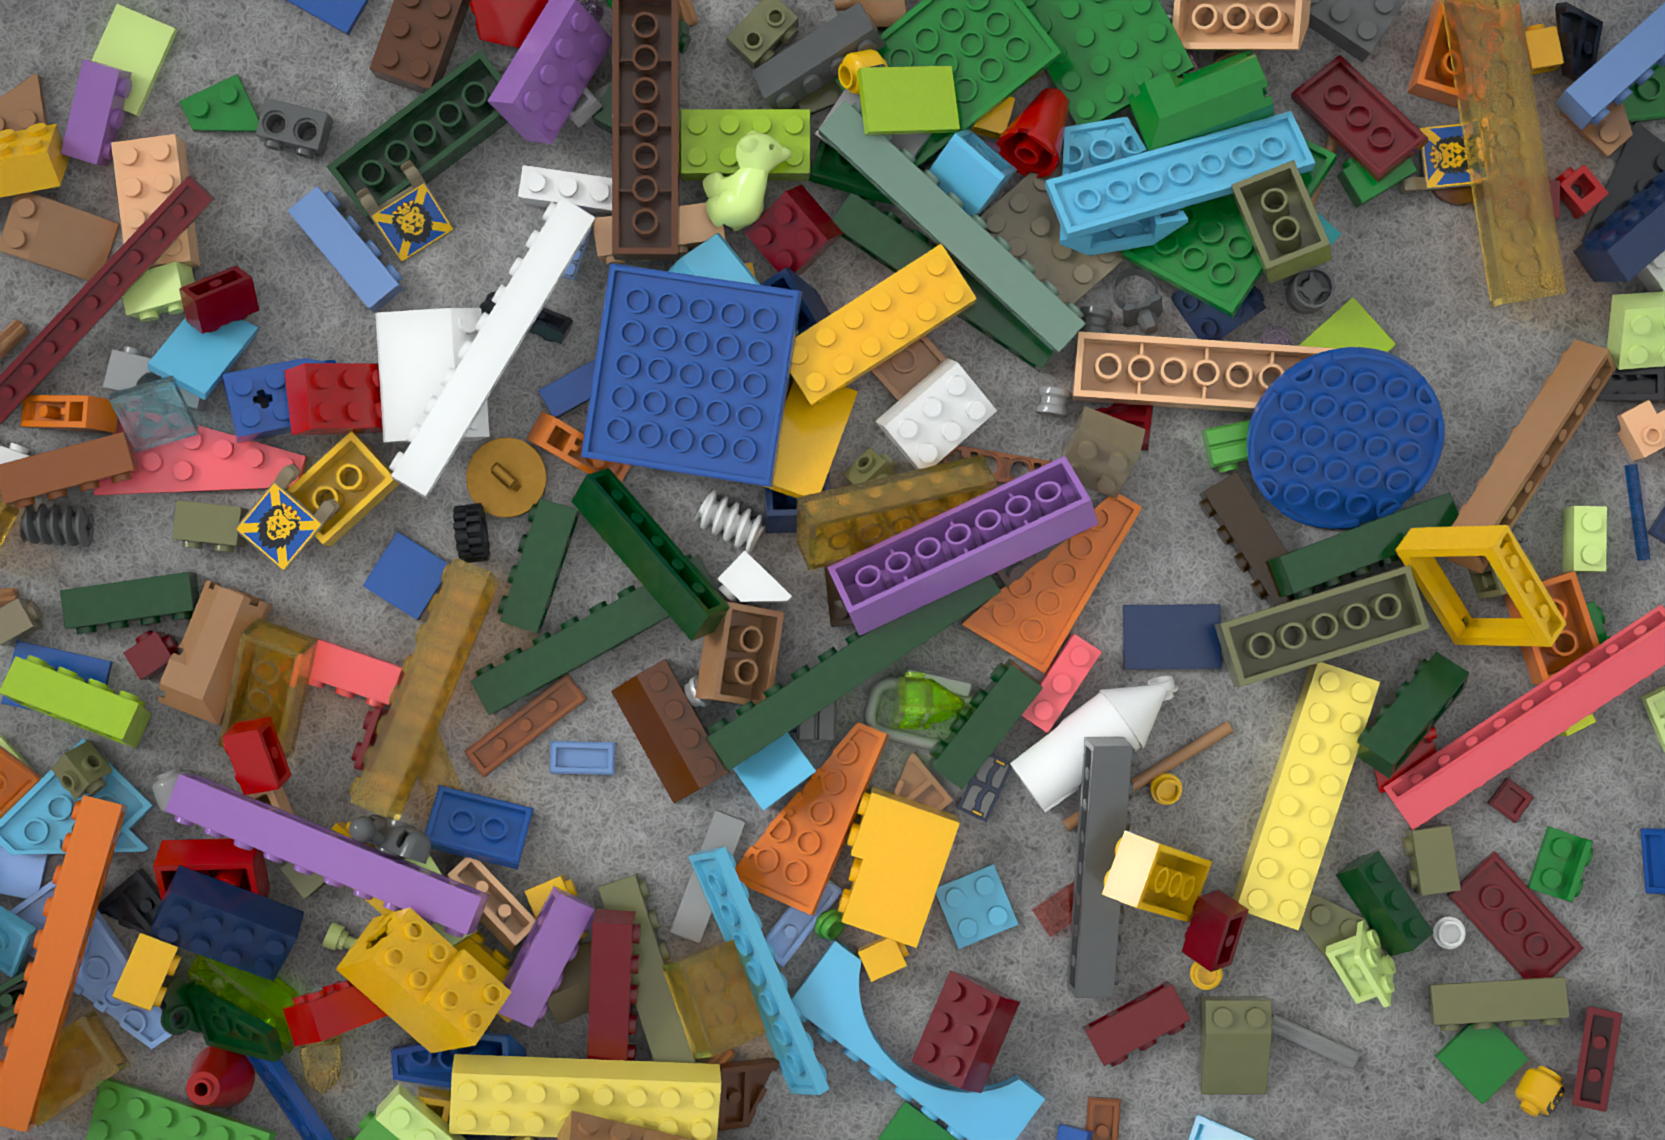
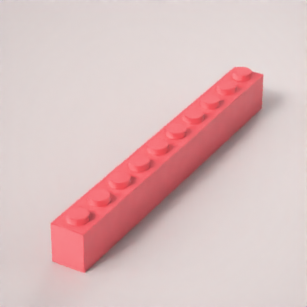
(1531, 720)

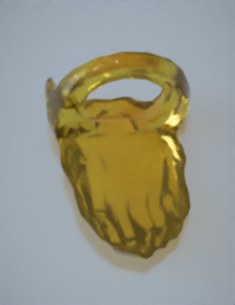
(322, 1063)

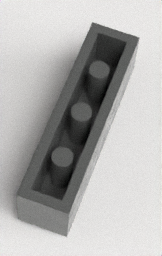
(816, 57)

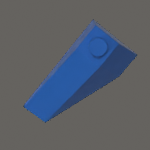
(418, 1065)

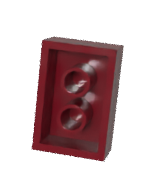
(965, 1032)

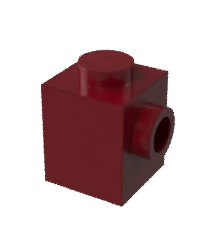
(151, 653)

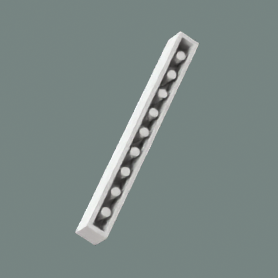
(492, 348)

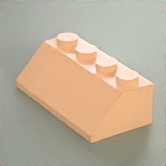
(1241, 24)

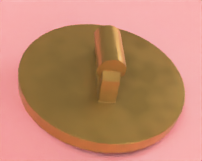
(506, 477)

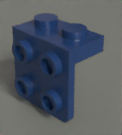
(1211, 323)

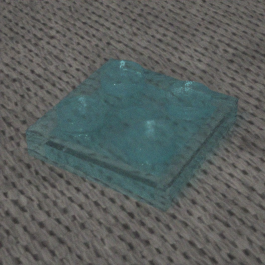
(153, 413)

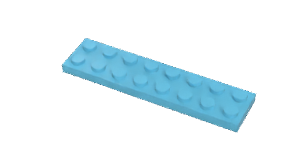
(1174, 175)
(769, 987)

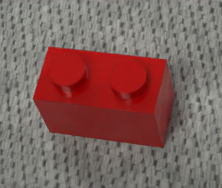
(256, 756)

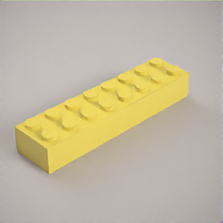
(1305, 794)
(539, 1093)

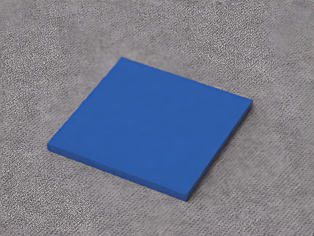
(691, 374)

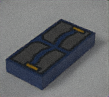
(985, 788)

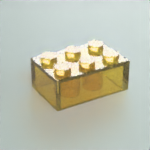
(713, 999)
(81, 1063)

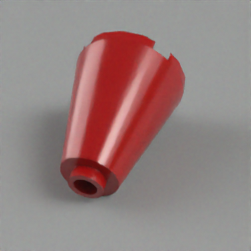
(1037, 134)
(220, 1078)

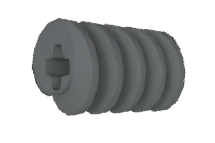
(56, 526)

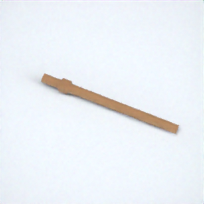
(1168, 763)

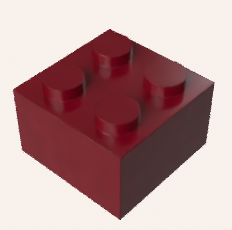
(794, 231)

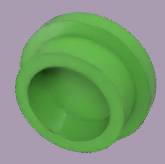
(829, 924)

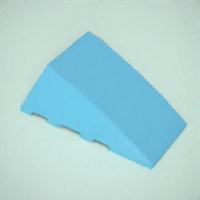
(1099, 144)

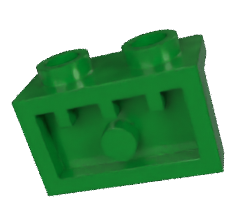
(1561, 864)

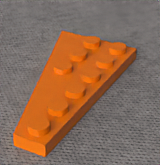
(1042, 606)
(808, 834)

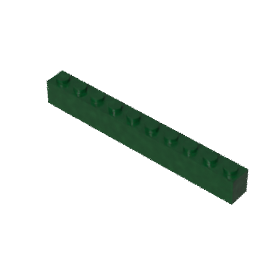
(838, 674)

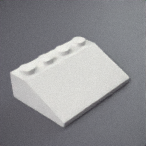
(414, 358)

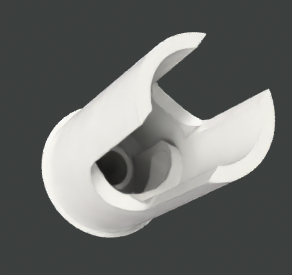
(1055, 763)

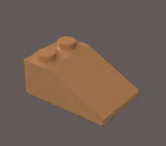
(57, 236)

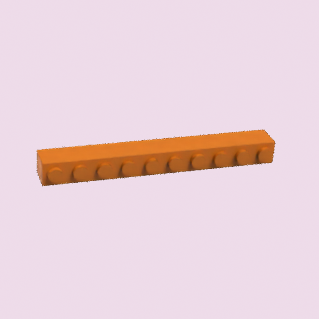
(57, 959)

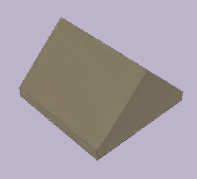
(573, 994)

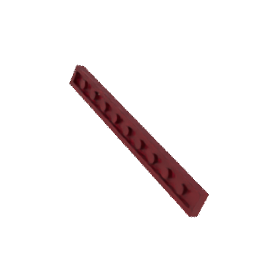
(101, 293)

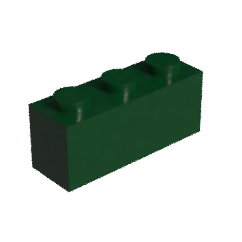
(1384, 903)

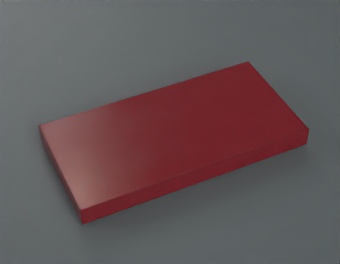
(1359, 118)
(1514, 920)

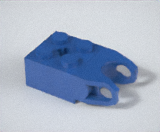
(246, 385)

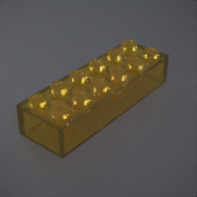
(866, 513)

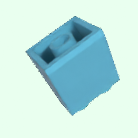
(971, 171)
(775, 770)

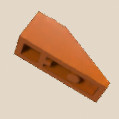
(69, 413)
(567, 445)

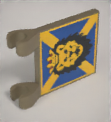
(1442, 160)
(409, 218)
(281, 523)

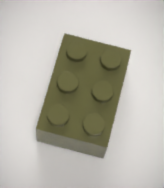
(1281, 222)

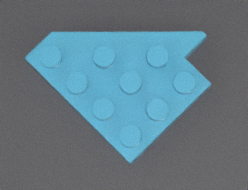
(44, 815)

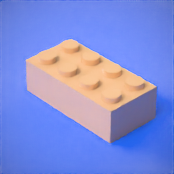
(145, 176)

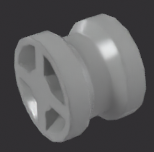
(1053, 401)

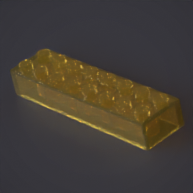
(424, 690)

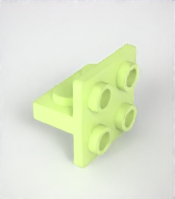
(1363, 966)

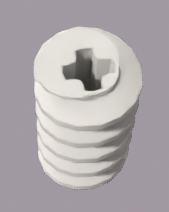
(730, 521)

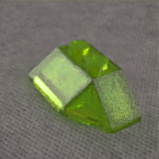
(922, 702)
(249, 992)

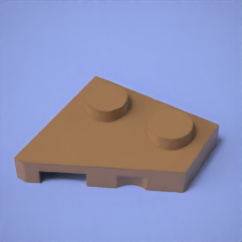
(23, 105)

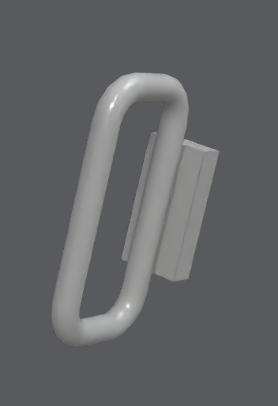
(956, 684)

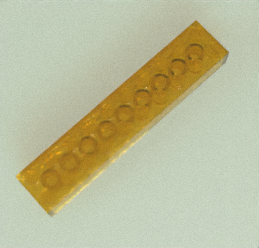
(1504, 150)

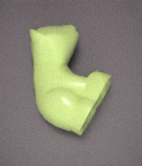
(740, 197)

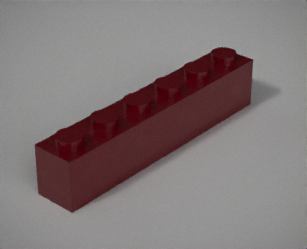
(612, 985)

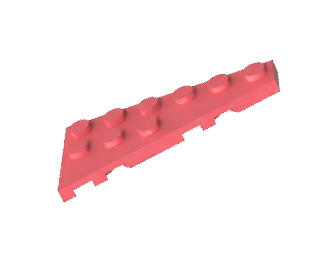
(204, 464)

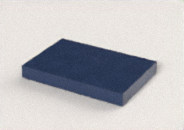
(1171, 636)

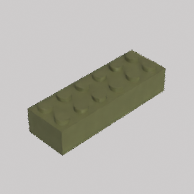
(1321, 626)

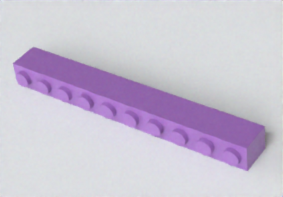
(326, 853)

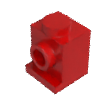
(1590, 190)

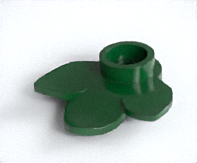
(178, 1001)

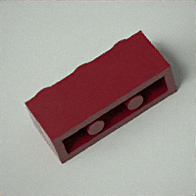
(1137, 1024)
(1597, 1058)

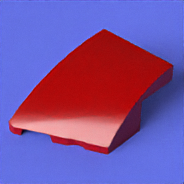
(506, 20)

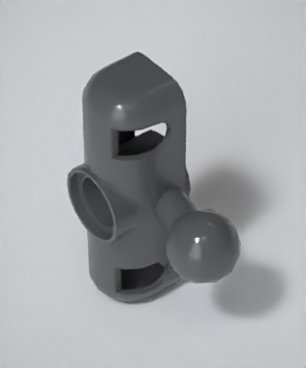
(392, 837)

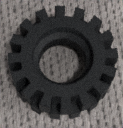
(471, 533)

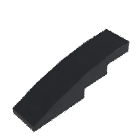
(1635, 386)

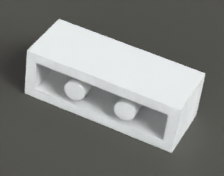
(586, 191)

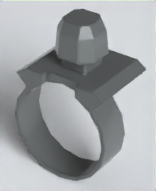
(1142, 315)

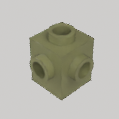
(870, 467)
(82, 770)

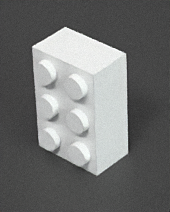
(936, 415)

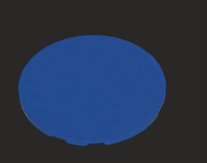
(1345, 437)

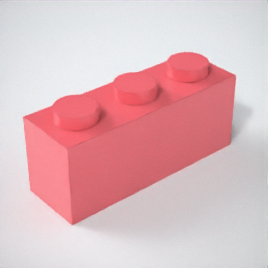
(354, 673)
(1061, 682)

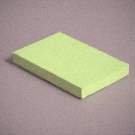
(137, 46)

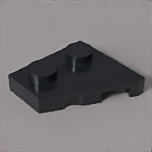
(1578, 38)
(133, 902)

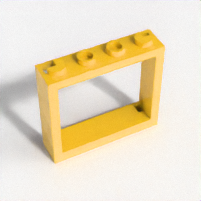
(1540, 615)

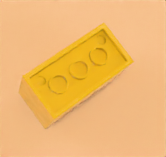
(899, 865)
(423, 981)

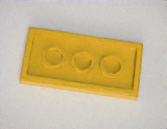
(809, 440)

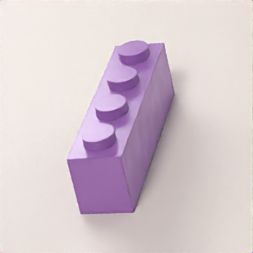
(544, 955)

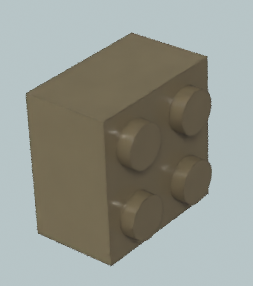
(1103, 451)

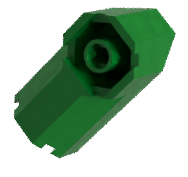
(1201, 101)

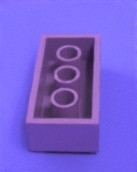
(550, 70)

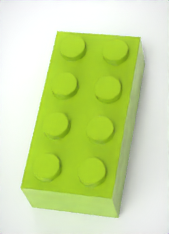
(712, 136)
(76, 702)

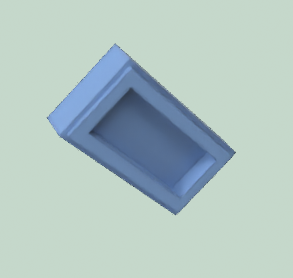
(582, 757)

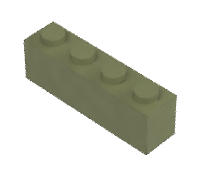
(1498, 1001)

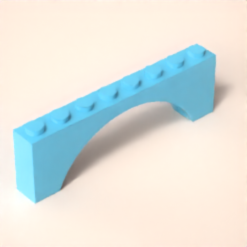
(833, 1003)

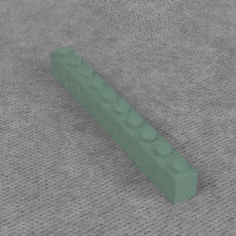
(948, 224)

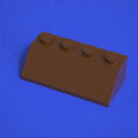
(669, 730)

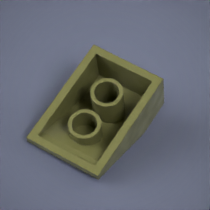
(1235, 1044)

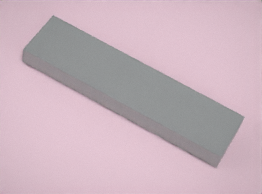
(694, 908)

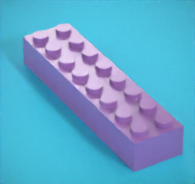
(963, 545)

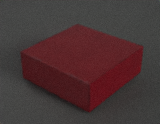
(1510, 800)

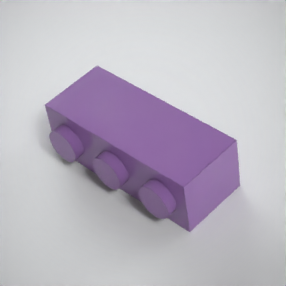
(96, 112)

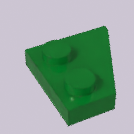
(221, 108)

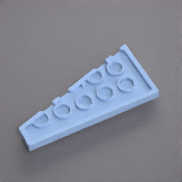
(100, 972)

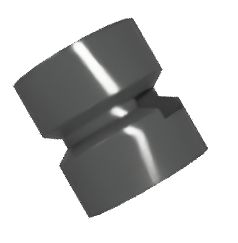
(1310, 290)

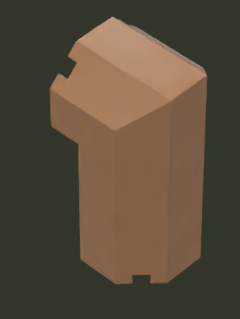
(203, 672)

